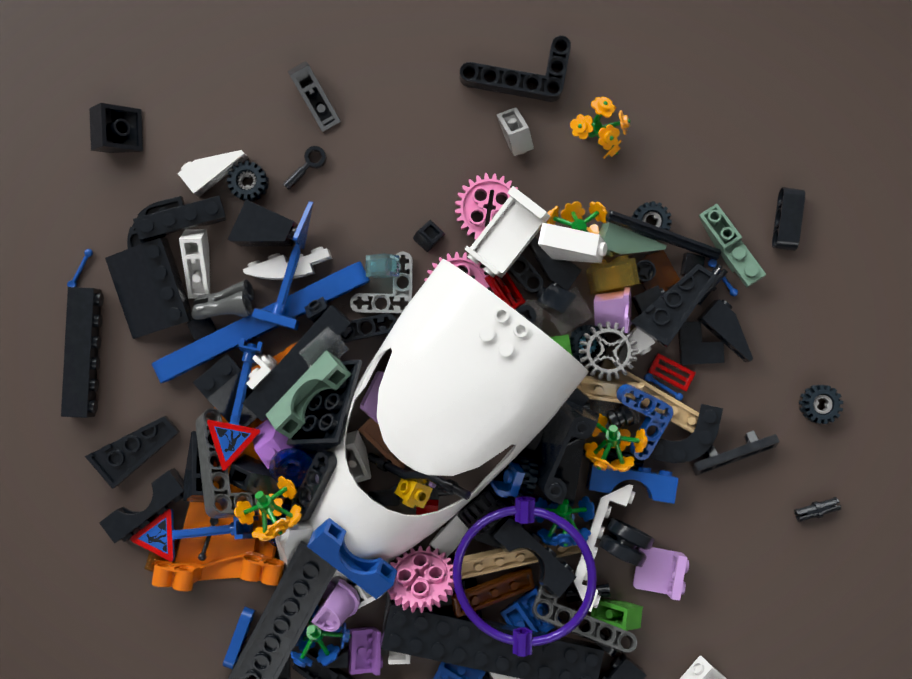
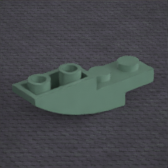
(733, 250)

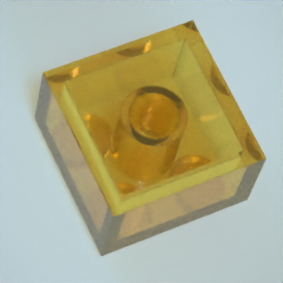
(612, 275)

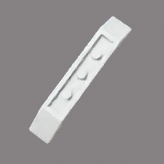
(620, 497)

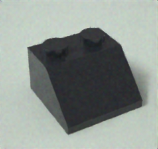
(115, 128)

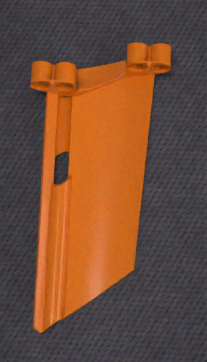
(226, 556)

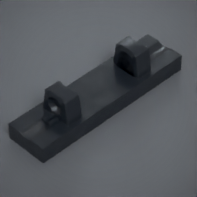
(753, 447)

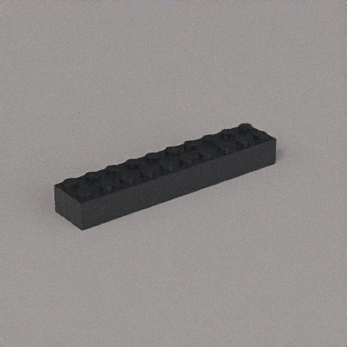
(459, 642)

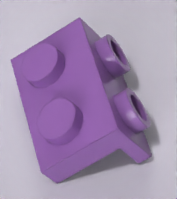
(365, 651)

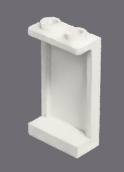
(507, 234)

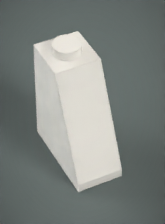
(571, 244)

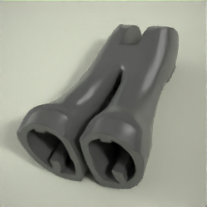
(232, 300)

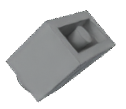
(515, 131)

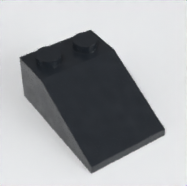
(220, 388)

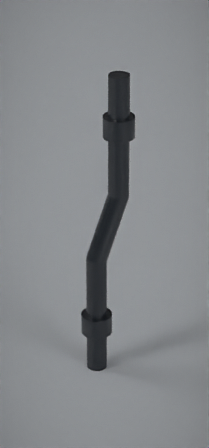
(448, 485)

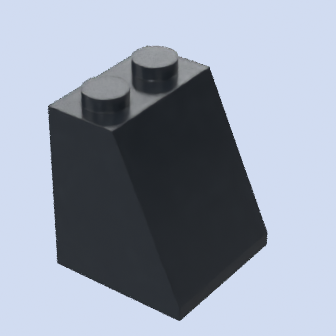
(261, 228)

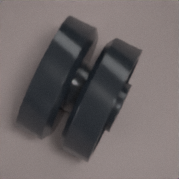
(625, 544)

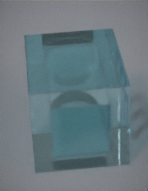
(382, 266)

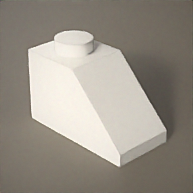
(357, 457)

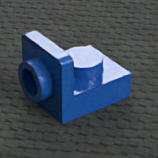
(512, 481)

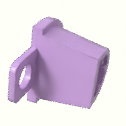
(614, 308)
(339, 603)

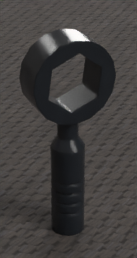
(302, 170)

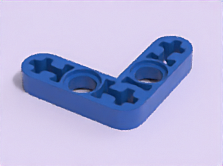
(652, 418)

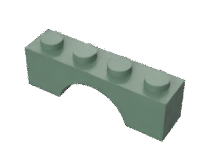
(289, 412)

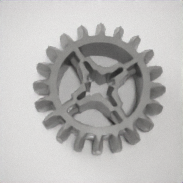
(623, 340)

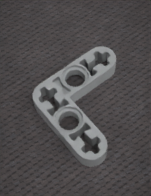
(398, 293)

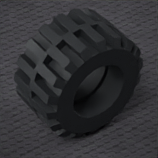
(483, 504)

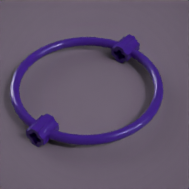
(523, 637)

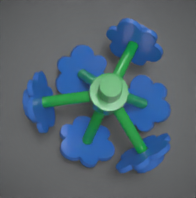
(585, 511)
(314, 634)

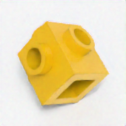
(413, 492)

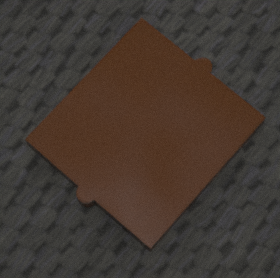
(665, 273)

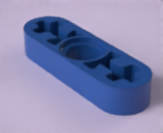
(238, 637)

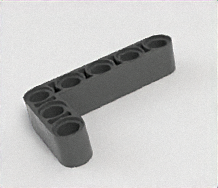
(209, 473)
(595, 625)

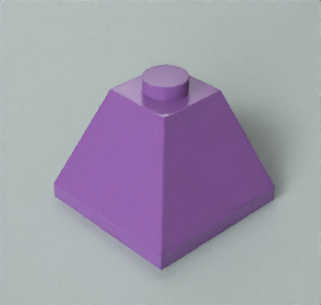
(269, 442)

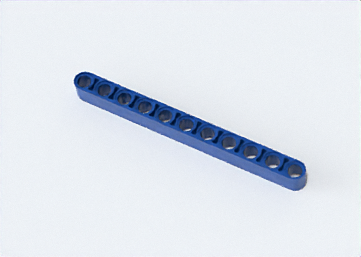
(251, 328)

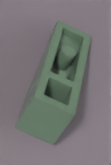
(624, 241)

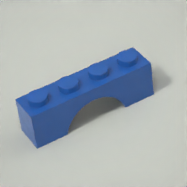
(660, 485)
(372, 575)

